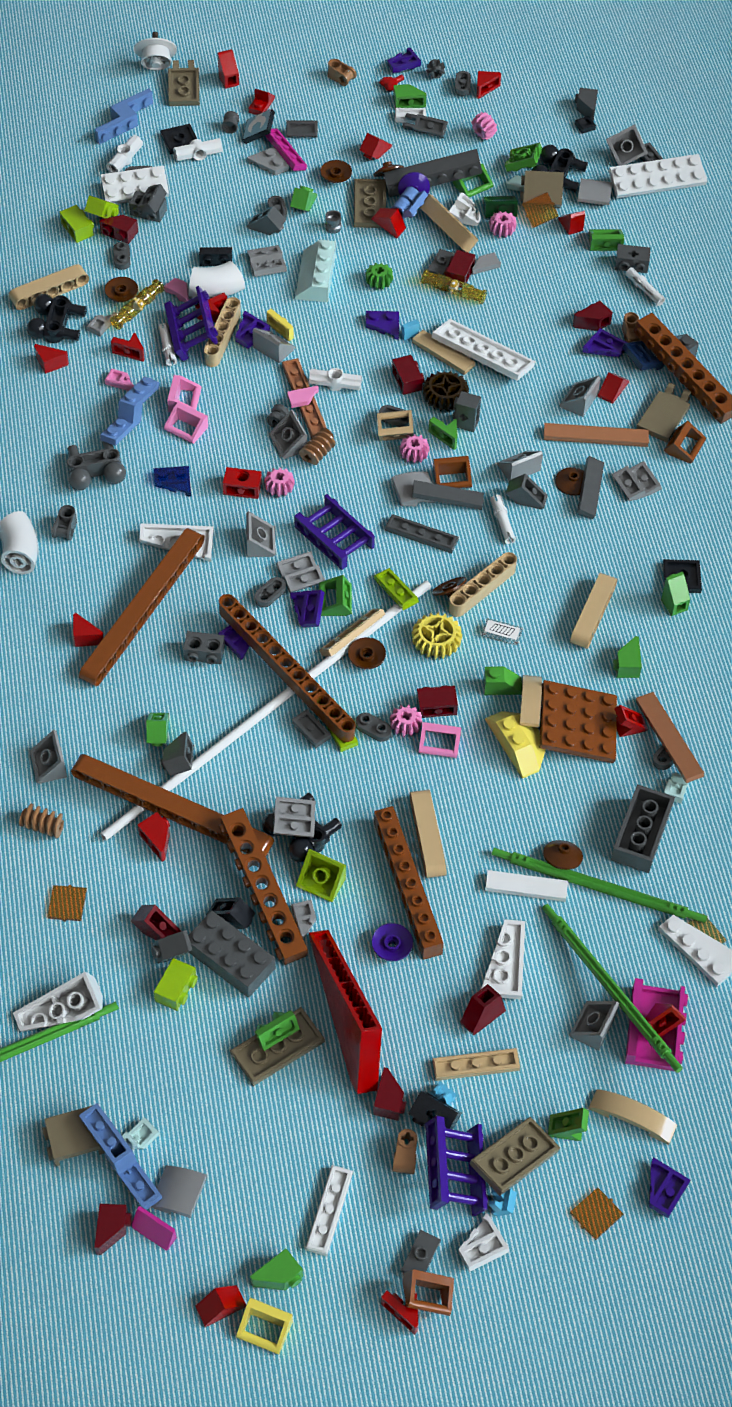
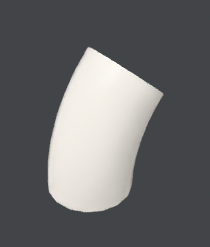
(216, 280)
(19, 543)

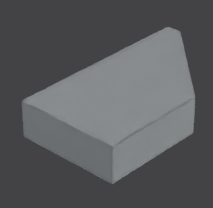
(486, 263)
(100, 324)
(304, 916)

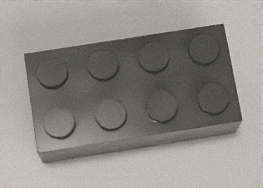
(642, 828)
(231, 954)

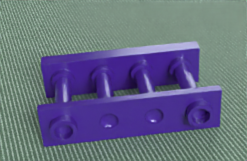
(176, 323)
(328, 545)
(437, 1166)

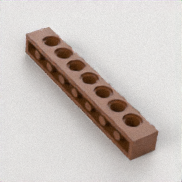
(685, 367)
(408, 883)
(286, 952)

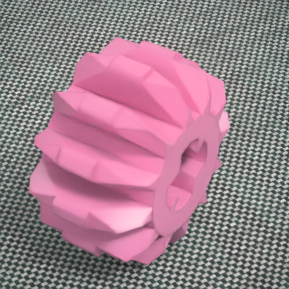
(484, 126)
(502, 224)
(414, 448)
(279, 482)
(406, 720)

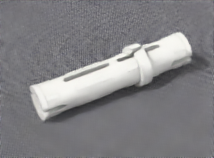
(648, 289)
(168, 349)
(500, 513)

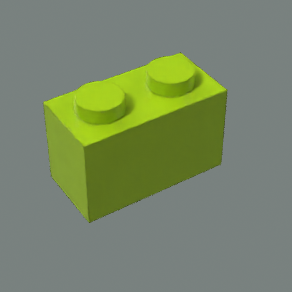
(101, 207)
(76, 223)
(175, 984)

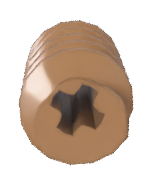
(318, 446)
(42, 821)

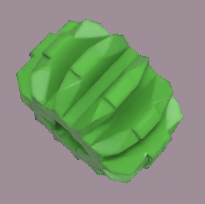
(379, 276)

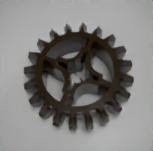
(443, 388)

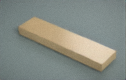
(443, 352)
(352, 632)
(476, 1064)

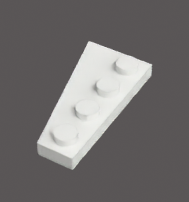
(165, 536)
(702, 950)
(506, 964)

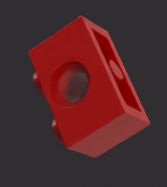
(242, 483)

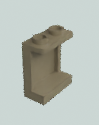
(540, 182)
(68, 1136)

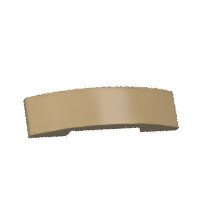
(531, 700)
(634, 1113)

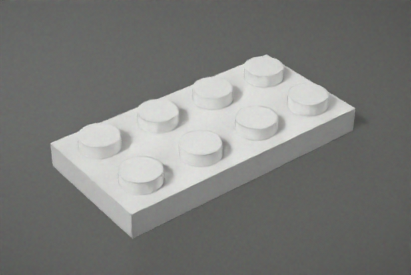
(121, 186)

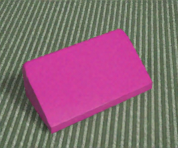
(153, 1228)

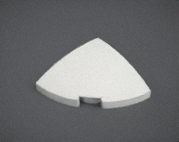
(465, 211)

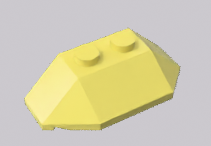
(518, 742)

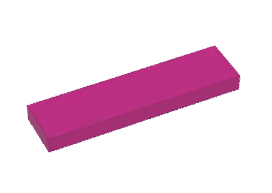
(286, 150)

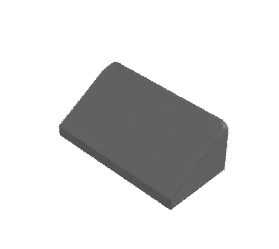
(152, 199)

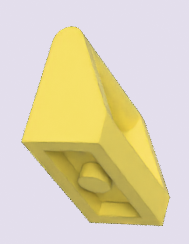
(269, 1314)

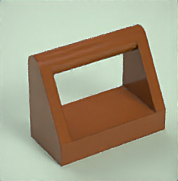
(675, 450)
(452, 465)
(428, 1280)

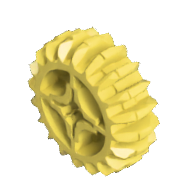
(426, 636)

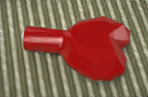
(389, 82)

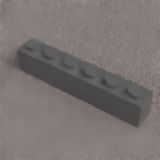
(438, 170)

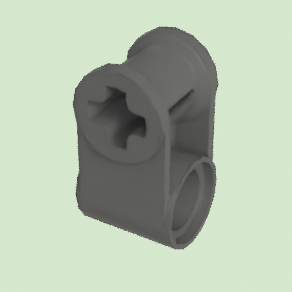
(65, 523)

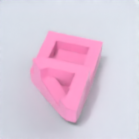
(179, 288)

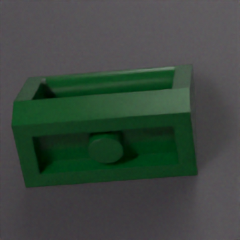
(494, 204)

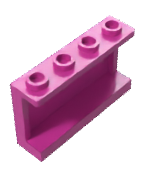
(638, 1049)

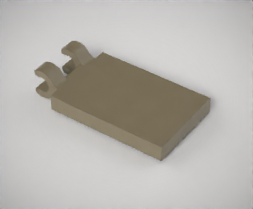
(183, 85)
(665, 413)

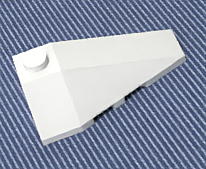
(64, 1004)

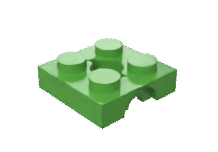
(523, 157)

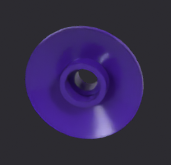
(415, 180)
(392, 934)

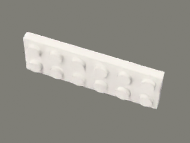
(657, 176)
(483, 349)

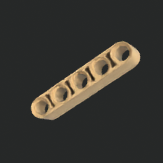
(449, 223)
(52, 284)
(225, 327)
(482, 584)
(593, 610)
(428, 834)

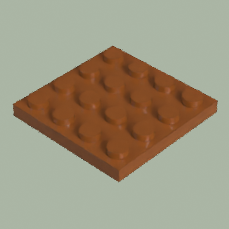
(578, 721)

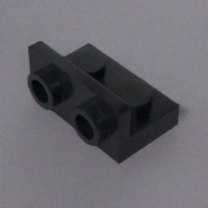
(214, 255)

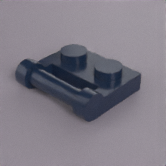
(642, 356)

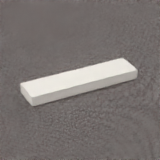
(526, 885)
(329, 1210)

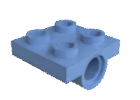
(410, 201)

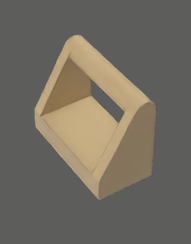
(397, 432)

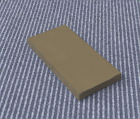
(368, 199)
(261, 1064)
(514, 1156)

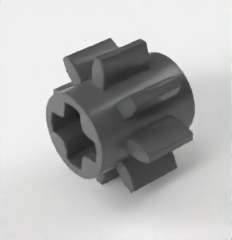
(435, 68)

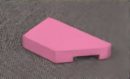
(119, 380)
(302, 396)

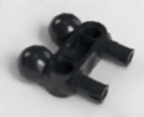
(561, 161)
(58, 312)
(299, 847)

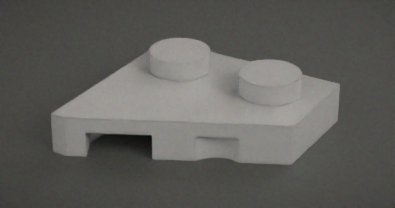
(269, 161)

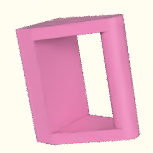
(181, 383)
(190, 417)
(443, 729)

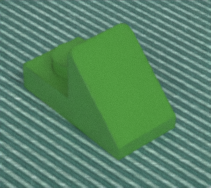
(443, 432)
(569, 1124)

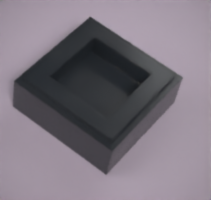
(585, 124)

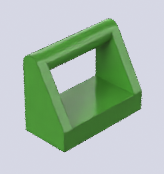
(459, 184)
(605, 239)
(343, 596)

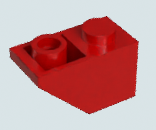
(228, 69)

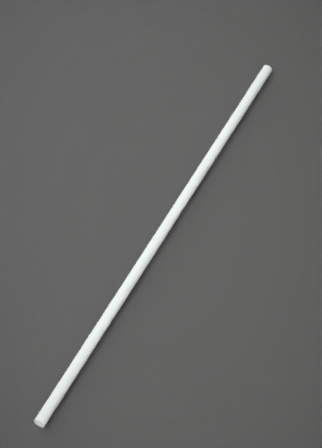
(255, 718)

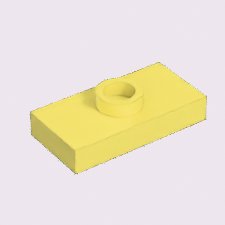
(280, 324)

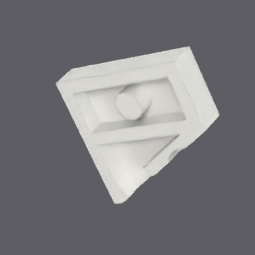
(483, 1245)

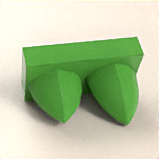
(278, 1029)

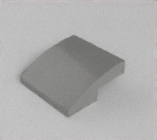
(594, 191)
(266, 260)
(637, 481)
(404, 485)
(300, 572)
(294, 817)
(179, 1190)

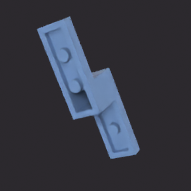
(124, 116)
(129, 411)
(120, 1156)

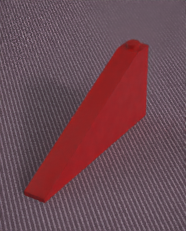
(351, 1013)

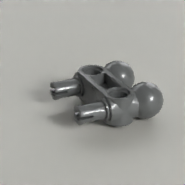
(93, 464)

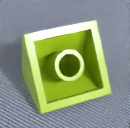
(321, 875)

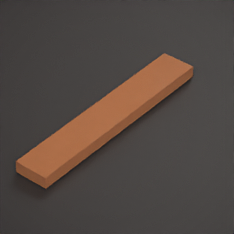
(297, 380)
(596, 434)
(670, 737)

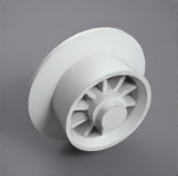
(155, 52)

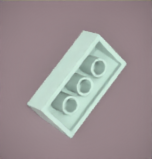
(316, 271)

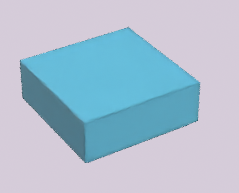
(410, 330)

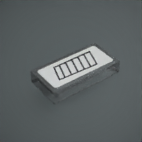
(502, 631)

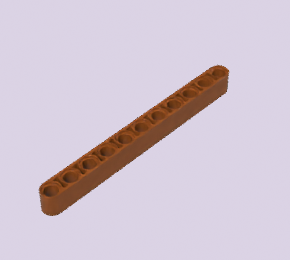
(141, 607)
(253, 634)
(157, 800)

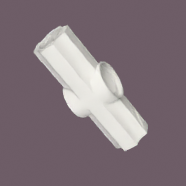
(198, 149)
(124, 154)
(335, 379)

